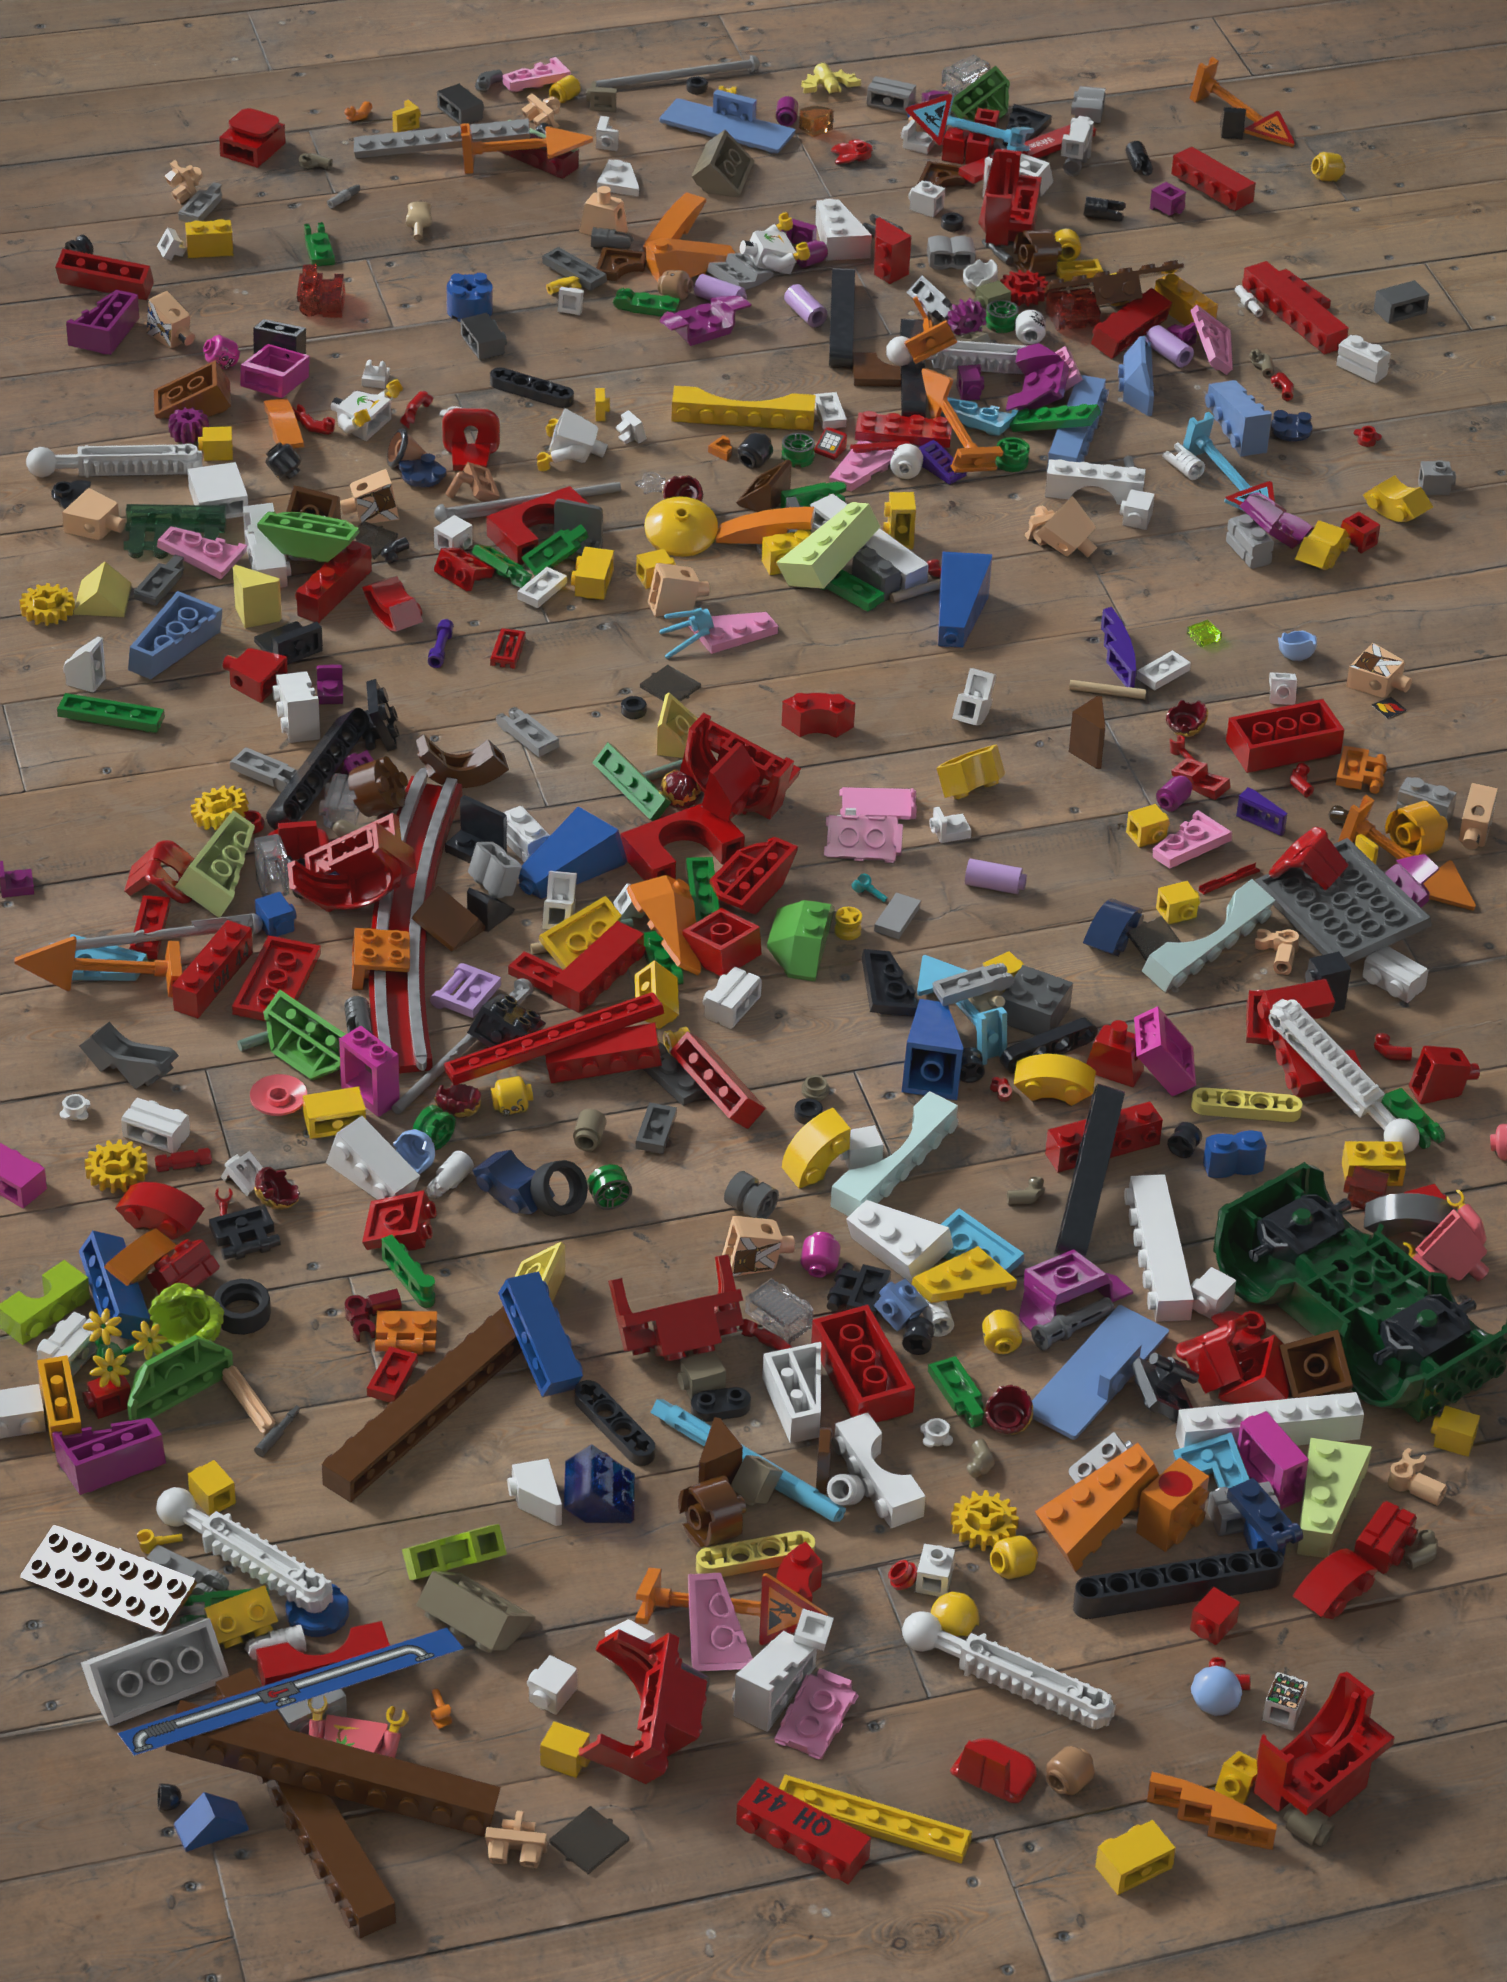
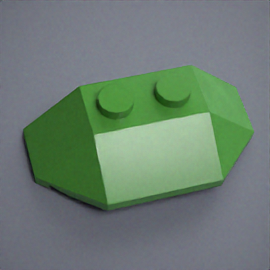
(986, 92)
(307, 534)
(800, 937)
(302, 1037)
(176, 1376)

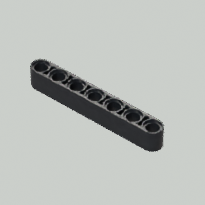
(842, 317)
(912, 384)
(318, 768)
(1090, 1170)
(1177, 1583)

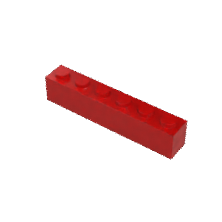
(1294, 307)

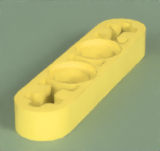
(1246, 1104)
(753, 1549)

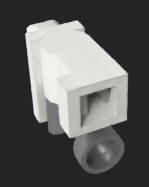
(1077, 145)

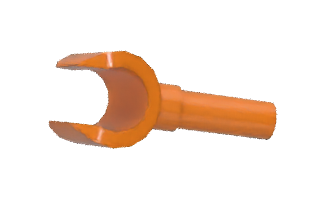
(441, 1715)

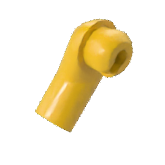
(568, 282)

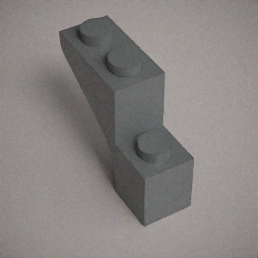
(134, 1060)

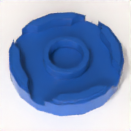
(323, 1622)

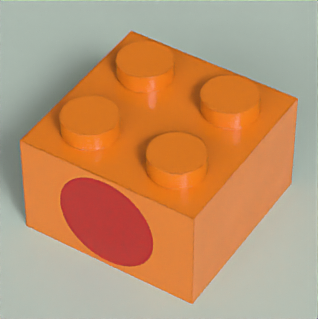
(1173, 1504)

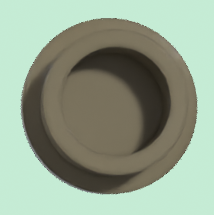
(815, 1087)

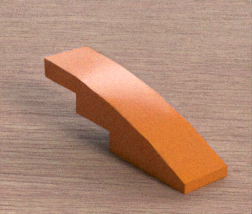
(678, 218)
(283, 422)
(755, 526)
(139, 1257)
(1204, 1806)

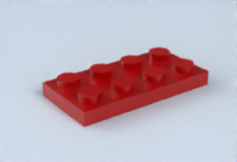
(897, 428)
(279, 966)

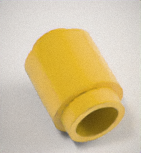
(565, 89)

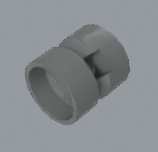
(750, 1196)

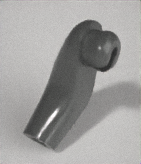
(488, 78)

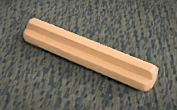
(248, 1399)

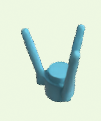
(700, 621)

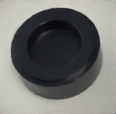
(697, 85)
(952, 222)
(633, 707)
(807, 1109)

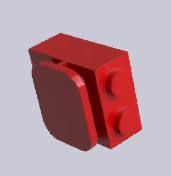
(252, 137)

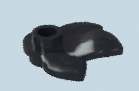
(67, 492)

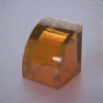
(816, 120)

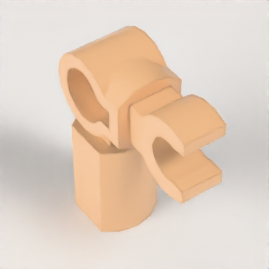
(1284, 942)
(1404, 1478)

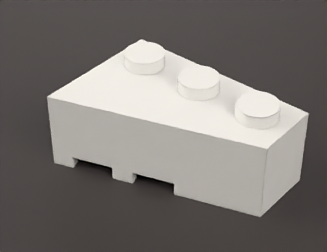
(841, 231)
(261, 552)
(297, 707)
(371, 1161)
(899, 1239)
(795, 1389)
(772, 1680)

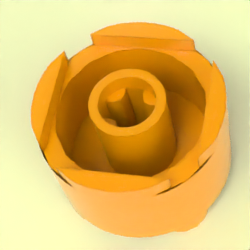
(1417, 828)

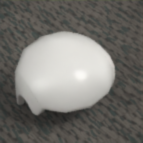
(980, 274)

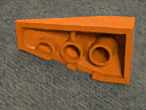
(684, 256)
(670, 912)

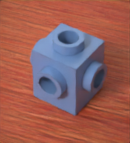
(900, 1303)

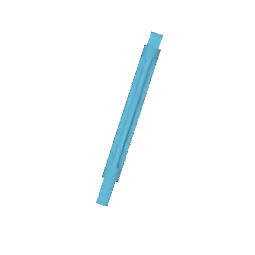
(787, 1484)

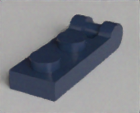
(1264, 1515)

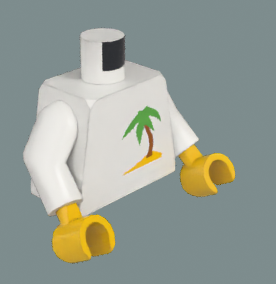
(773, 249)
(364, 412)
(571, 439)

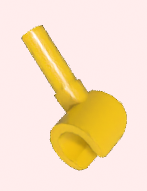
(148, 1541)

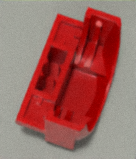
(1009, 199)
(775, 772)
(368, 863)
(681, 1325)
(668, 1711)
(1328, 1758)

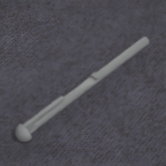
(752, 63)
(490, 507)
(199, 928)
(522, 990)

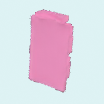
(880, 802)
(863, 837)
(816, 1713)

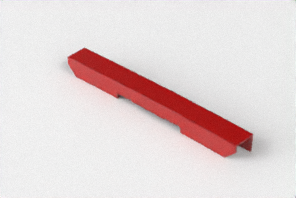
(868, 447)
(1227, 879)

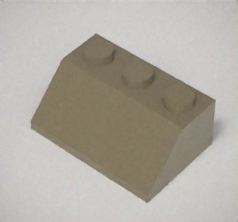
(723, 166)
(473, 1611)

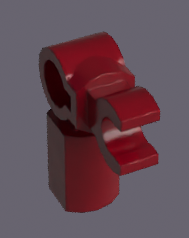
(358, 1310)

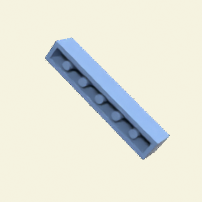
(1074, 442)

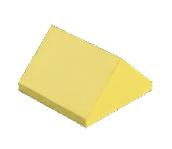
(103, 593)
(256, 597)
(673, 727)
(550, 1266)

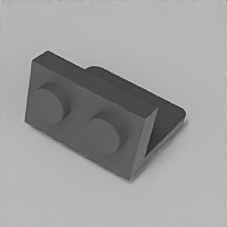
(571, 514)

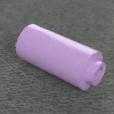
(710, 287)
(805, 305)
(1169, 346)
(995, 876)

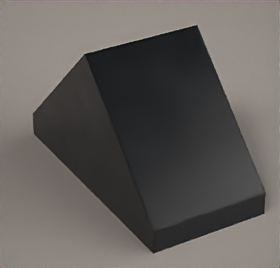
(1232, 123)
(487, 908)

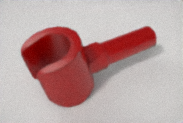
(1178, 747)
(223, 1203)

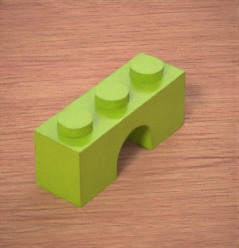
(63, 1292)
(454, 1551)

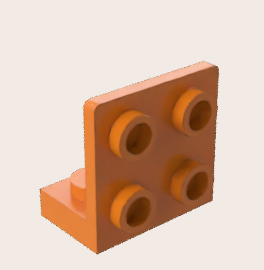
(378, 951)

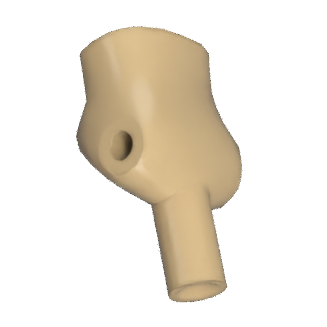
(418, 218)
(988, 1000)

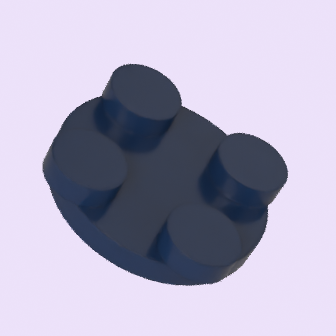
(1291, 426)
(423, 471)

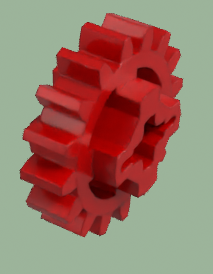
(1025, 287)

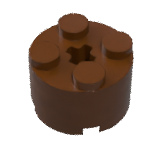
(1037, 251)
(378, 787)
(712, 1511)

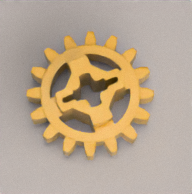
(47, 604)
(217, 805)
(116, 1166)
(984, 1519)

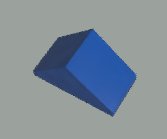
(209, 1821)

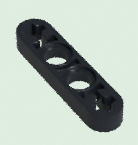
(552, 393)
(1074, 1036)
(611, 1424)

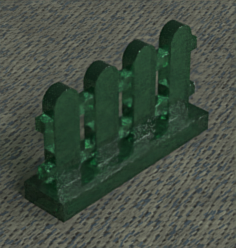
(159, 518)

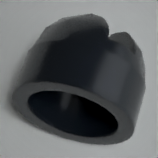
(168, 1797)

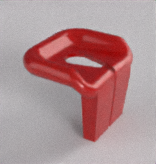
(455, 440)
(300, 837)
(1315, 856)
(149, 870)
(1214, 1355)
(995, 1769)

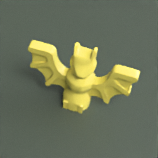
(828, 79)

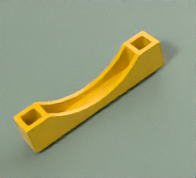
(786, 412)

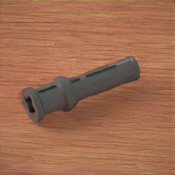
(1062, 1326)

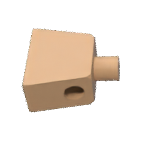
(603, 212)
(92, 516)
(1069, 530)
(675, 589)

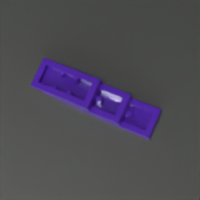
(1119, 647)

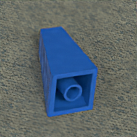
(962, 595)
(577, 846)
(933, 1052)

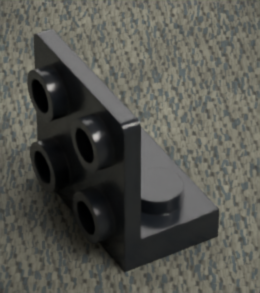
(292, 641)
(477, 824)
(503, 1021)

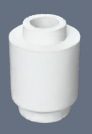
(837, 1489)

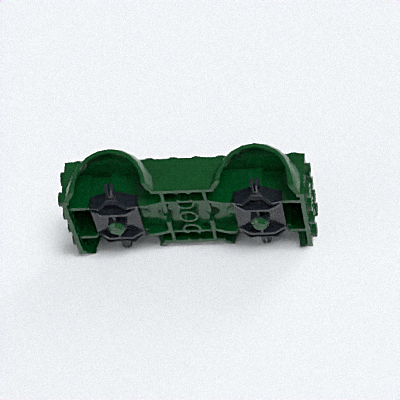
(1399, 1355)

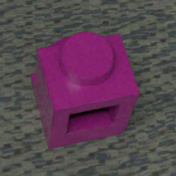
(1168, 199)
(969, 382)

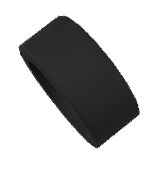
(577, 1186)
(244, 1290)

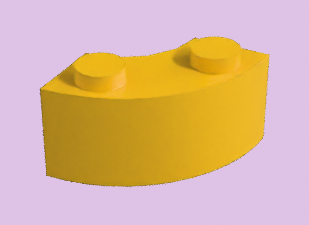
(1397, 500)
(1323, 545)
(971, 771)
(1055, 1078)
(816, 1148)

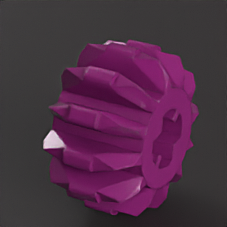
(967, 317)
(187, 425)

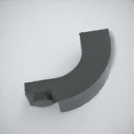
(1405, 1213)

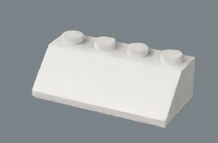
(155, 1670)

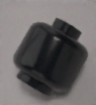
(755, 450)
(283, 460)

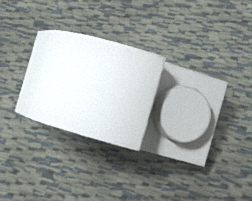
(976, 700)
(560, 898)

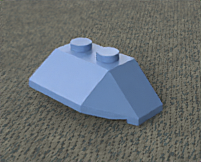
(1137, 376)

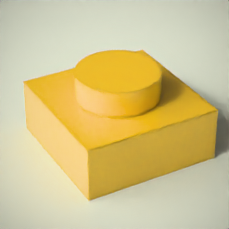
(601, 404)

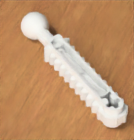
(991, 356)
(117, 460)
(1339, 1071)
(248, 1551)
(1013, 1672)

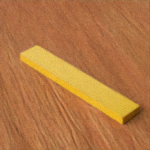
(883, 1820)

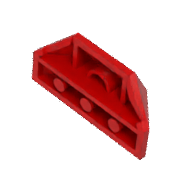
(754, 874)

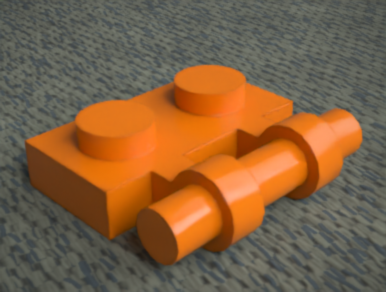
(1353, 766)
(406, 1331)

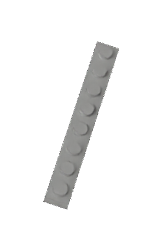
(438, 138)

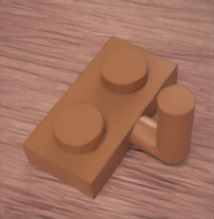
(479, 480)

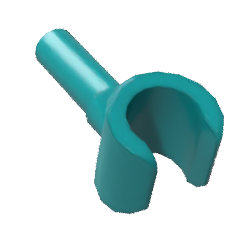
(864, 883)

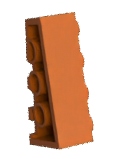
(1097, 1504)

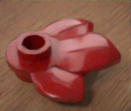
(852, 151)
(1247, 1336)

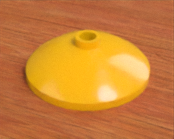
(681, 526)

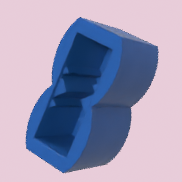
(1234, 1154)

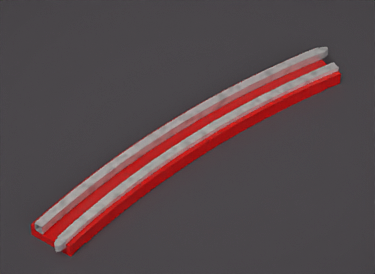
(399, 997)

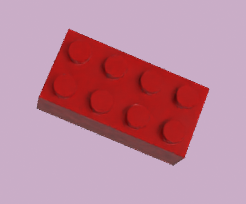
(1285, 735)
(863, 1365)

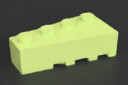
(829, 547)
(217, 867)
(1329, 1490)

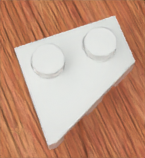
(620, 178)

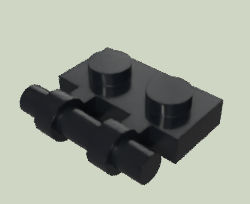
(241, 1226)
(866, 1287)

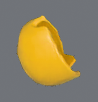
(956, 1613)

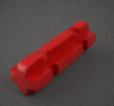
(183, 1159)

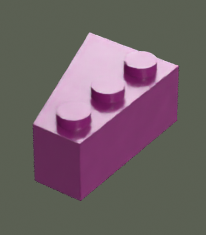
(106, 324)
(109, 1455)

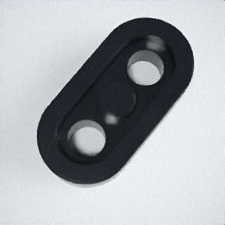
(721, 1403)

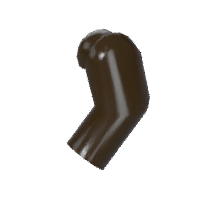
(1338, 815)

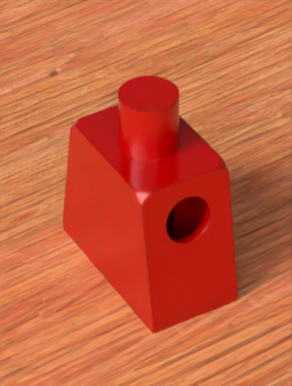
(255, 672)
(1115, 1055)
(1441, 1074)

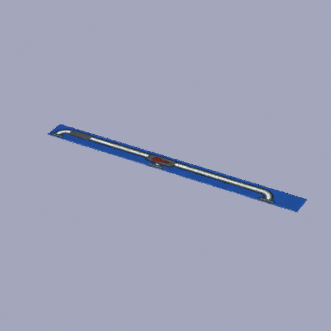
(289, 1691)

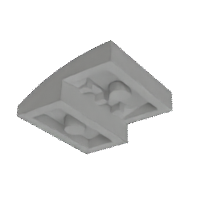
(740, 271)

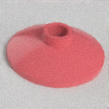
(278, 1095)

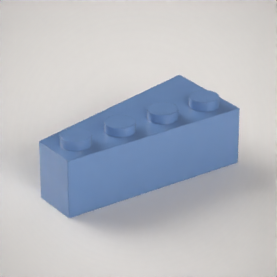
(1239, 417)
(173, 634)

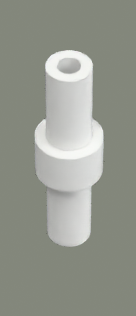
(1248, 300)

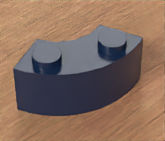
(1111, 925)
(507, 1181)

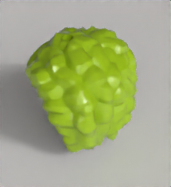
(186, 1313)

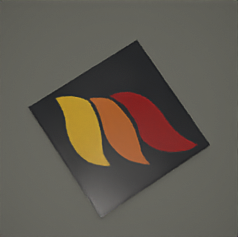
(1389, 707)

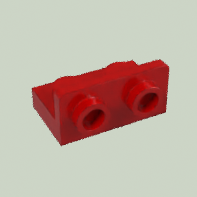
(461, 567)

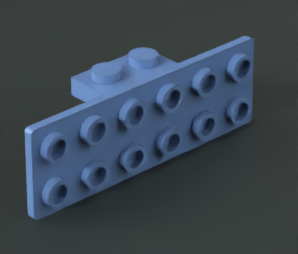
(731, 113)
(1096, 1372)

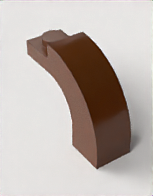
(469, 769)

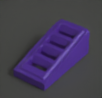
(935, 457)
(1248, 809)

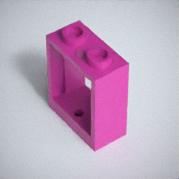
(273, 371)
(1165, 1051)
(377, 1089)
(1272, 1457)

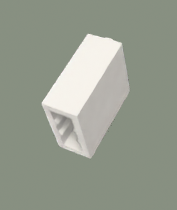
(219, 487)

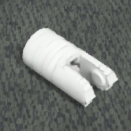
(1185, 462)
(450, 1174)
(940, 1316)
(292, 1635)

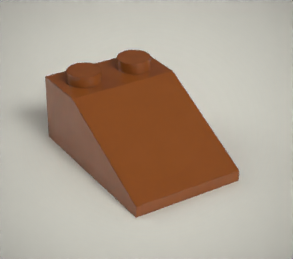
(203, 389)

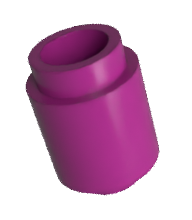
(787, 111)
(818, 253)
(1174, 793)

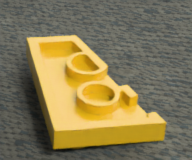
(579, 931)
(961, 1275)

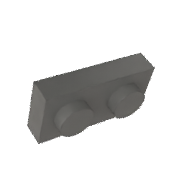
(656, 1128)

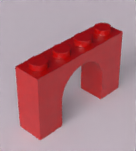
(510, 526)
(646, 843)
(1318, 1002)

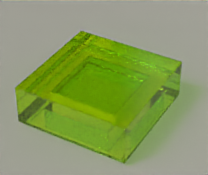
(1204, 633)

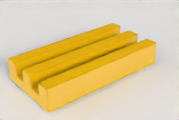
(1070, 269)

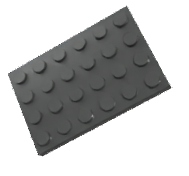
(1354, 914)

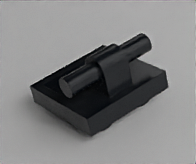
(381, 718)
(1162, 1384)

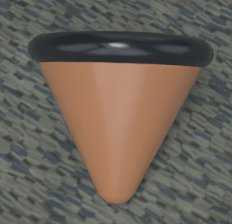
(403, 448)

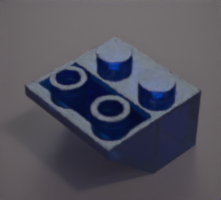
(599, 1488)

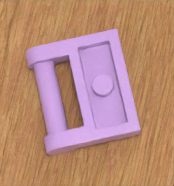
(470, 997)

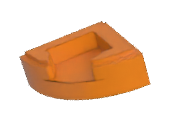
(721, 448)

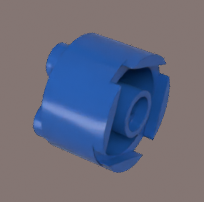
(469, 295)

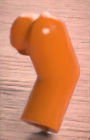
(355, 115)

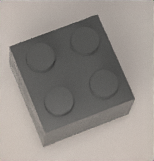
(1036, 1001)

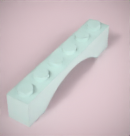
(1175, 961)
(931, 1122)

